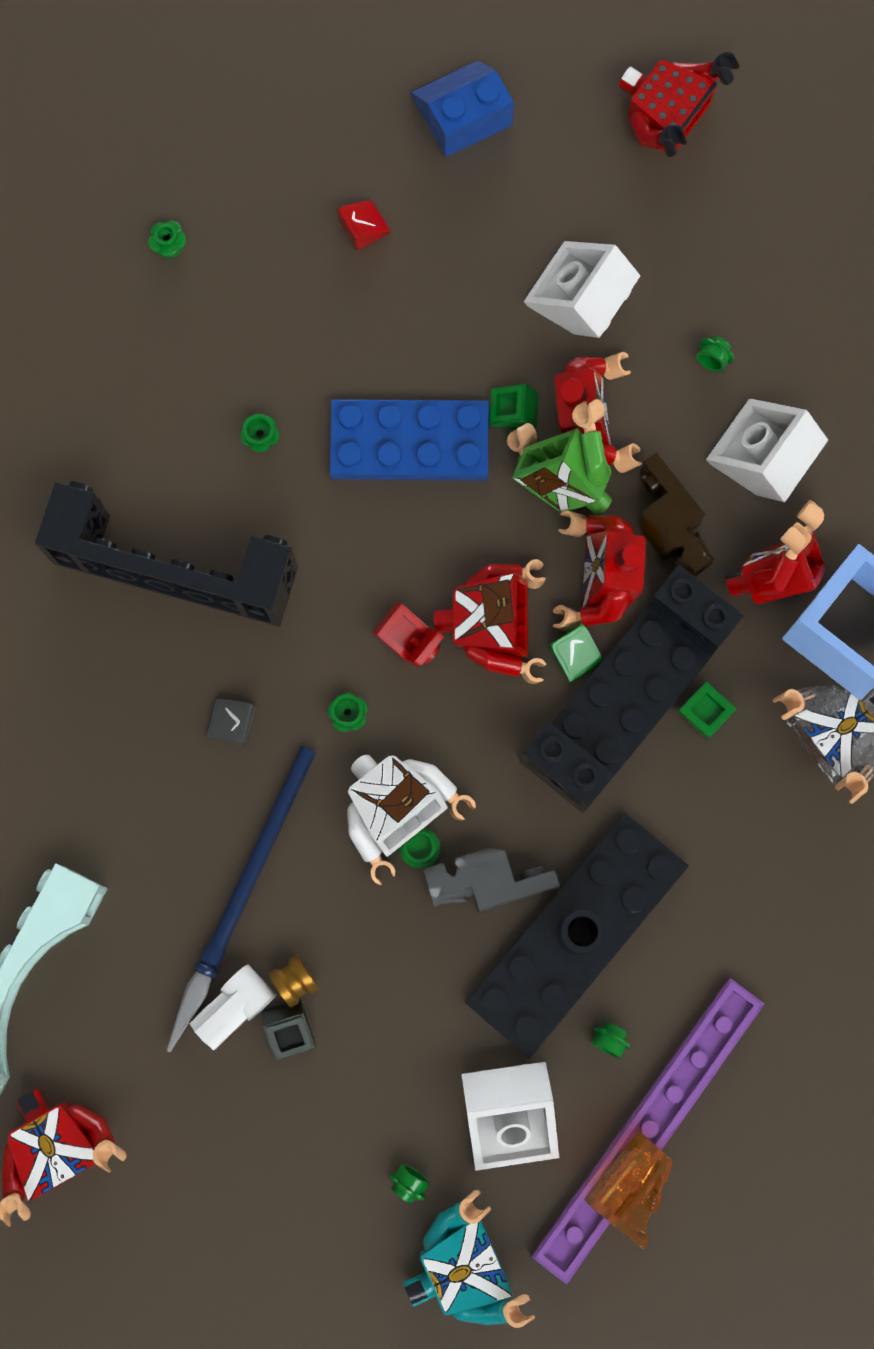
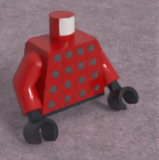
(673, 99)

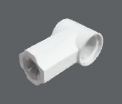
(240, 1001)

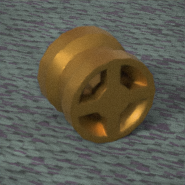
(293, 981)

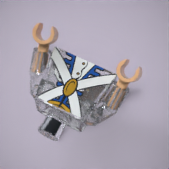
(835, 732)

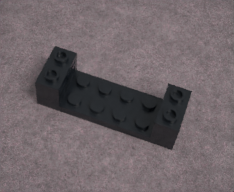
(74, 539)
(631, 689)

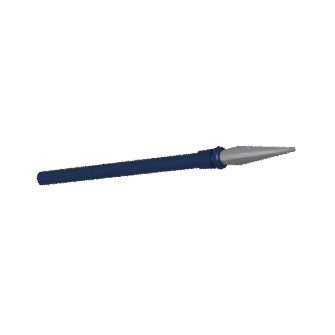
(214, 951)

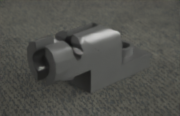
(488, 879)

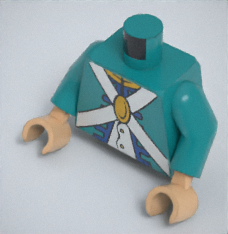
(465, 1270)

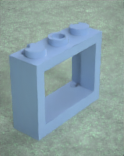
(821, 645)

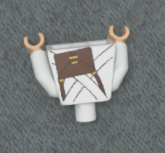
(394, 804)

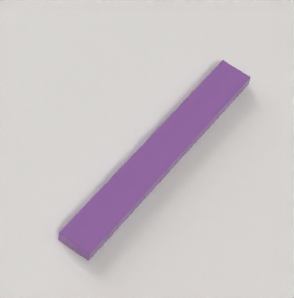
(654, 1117)

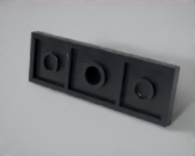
(548, 971)

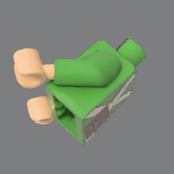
(566, 468)

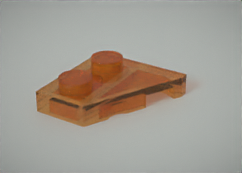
(632, 1188)

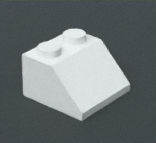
(583, 287)
(768, 448)
(510, 1115)

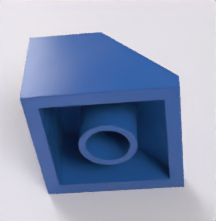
(465, 107)

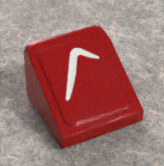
(362, 223)

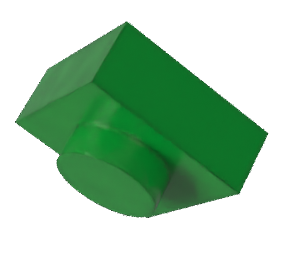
(706, 710)

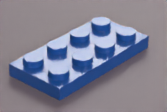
(409, 440)

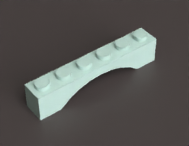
(63, 906)

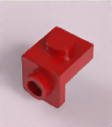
(408, 636)

